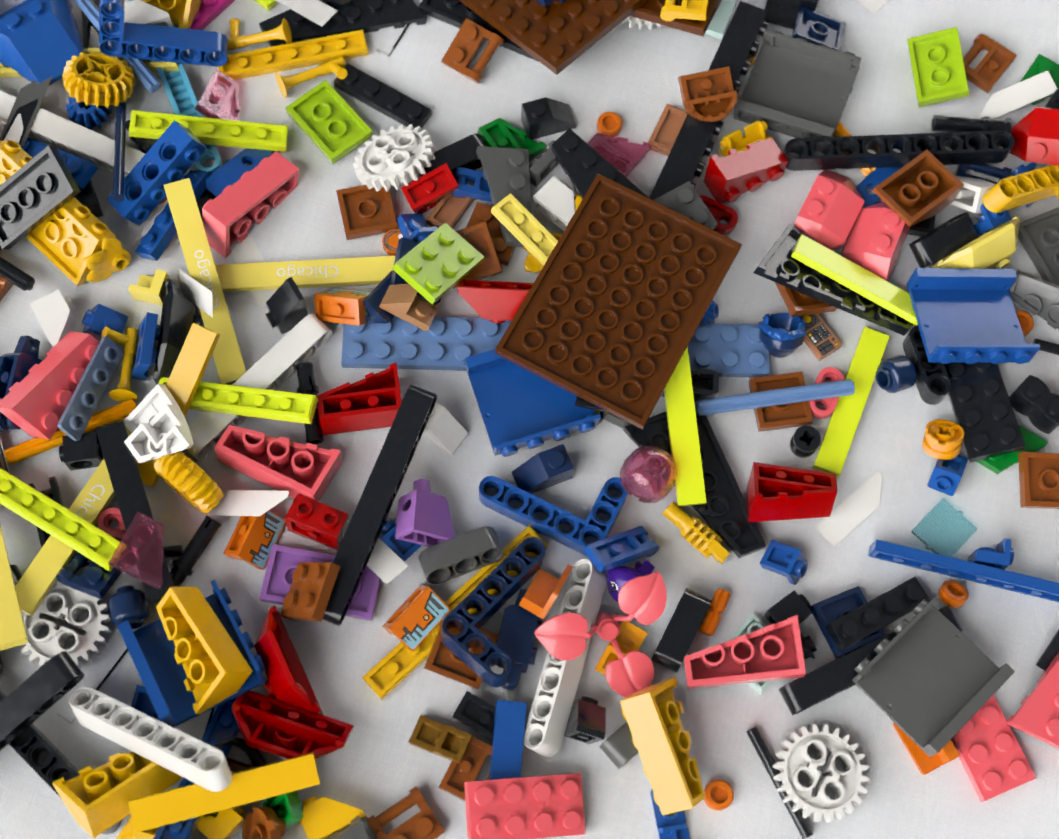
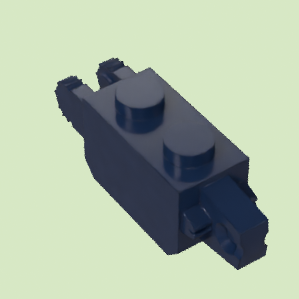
(15, 368)
(517, 639)

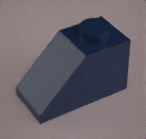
(544, 470)

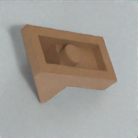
(404, 303)

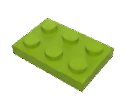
(938, 67)
(329, 121)
(438, 263)

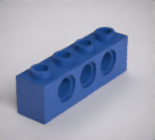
(162, 164)

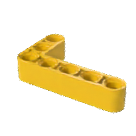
(1023, 189)

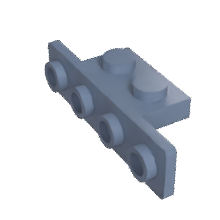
(90, 389)

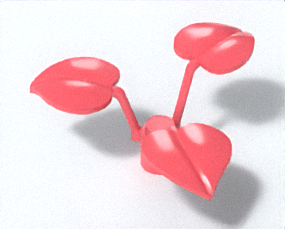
(640, 598)

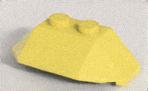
(987, 251)

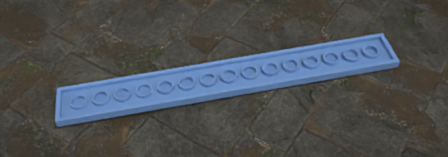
(725, 348)

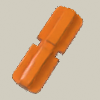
(713, 615)

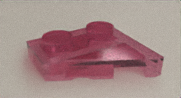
(220, 98)
(619, 151)
(141, 550)

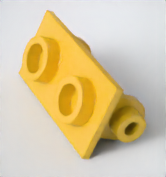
(753, 133)

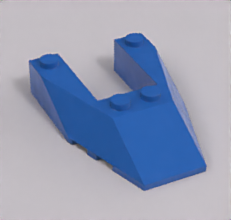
(39, 39)

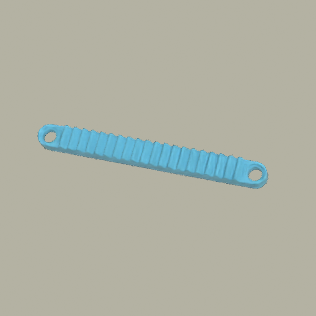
(183, 103)

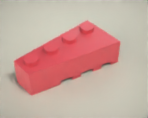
(248, 201)
(47, 389)
(279, 461)
(754, 657)

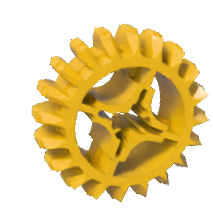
(98, 79)
(189, 481)

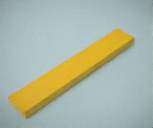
(295, 56)
(185, 381)
(245, 788)

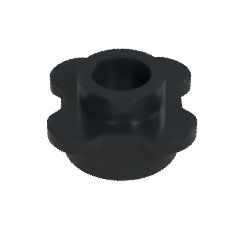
(808, 647)

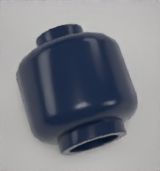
(896, 374)
(129, 605)

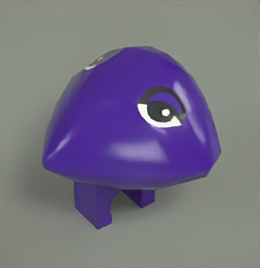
(620, 575)

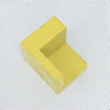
(150, 288)

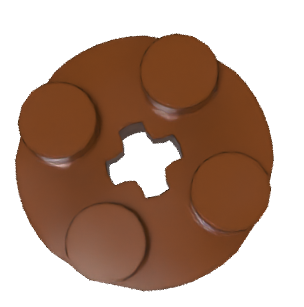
(263, 824)

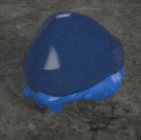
(782, 333)

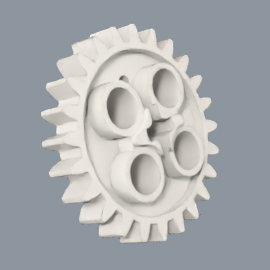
(394, 157)
(73, 604)
(845, 784)

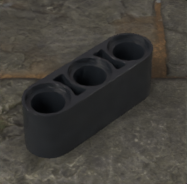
(458, 155)
(943, 240)
(926, 376)
(681, 630)

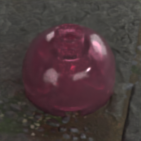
(648, 474)

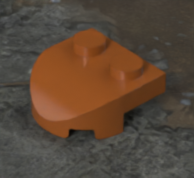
(708, 94)

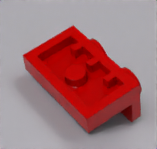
(316, 521)

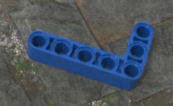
(157, 42)
(556, 515)

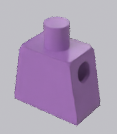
(423, 516)

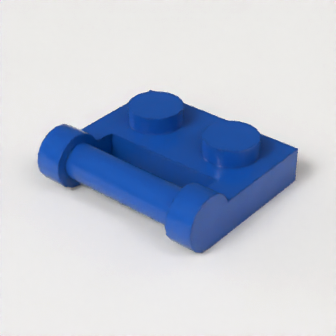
(146, 355)

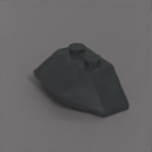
(176, 320)

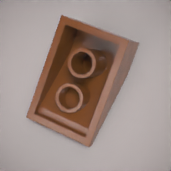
(919, 189)

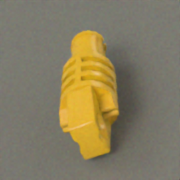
(697, 533)

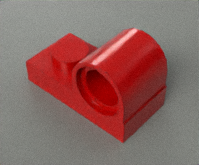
(429, 188)

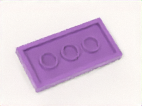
(285, 560)

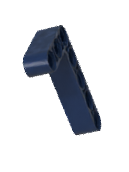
(488, 606)

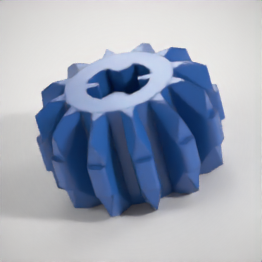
(85, 115)

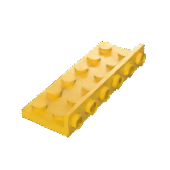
(68, 232)

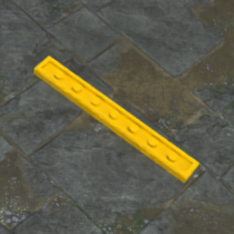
(401, 661)

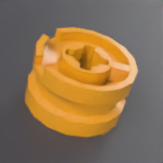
(943, 439)

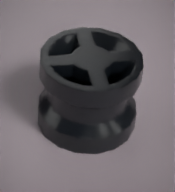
(802, 447)

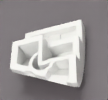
(157, 427)

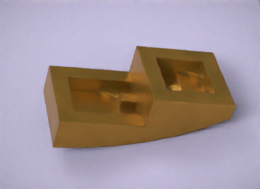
(440, 739)

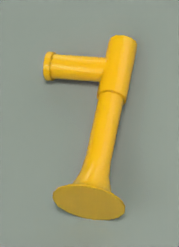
(236, 41)
(336, 66)
(123, 391)

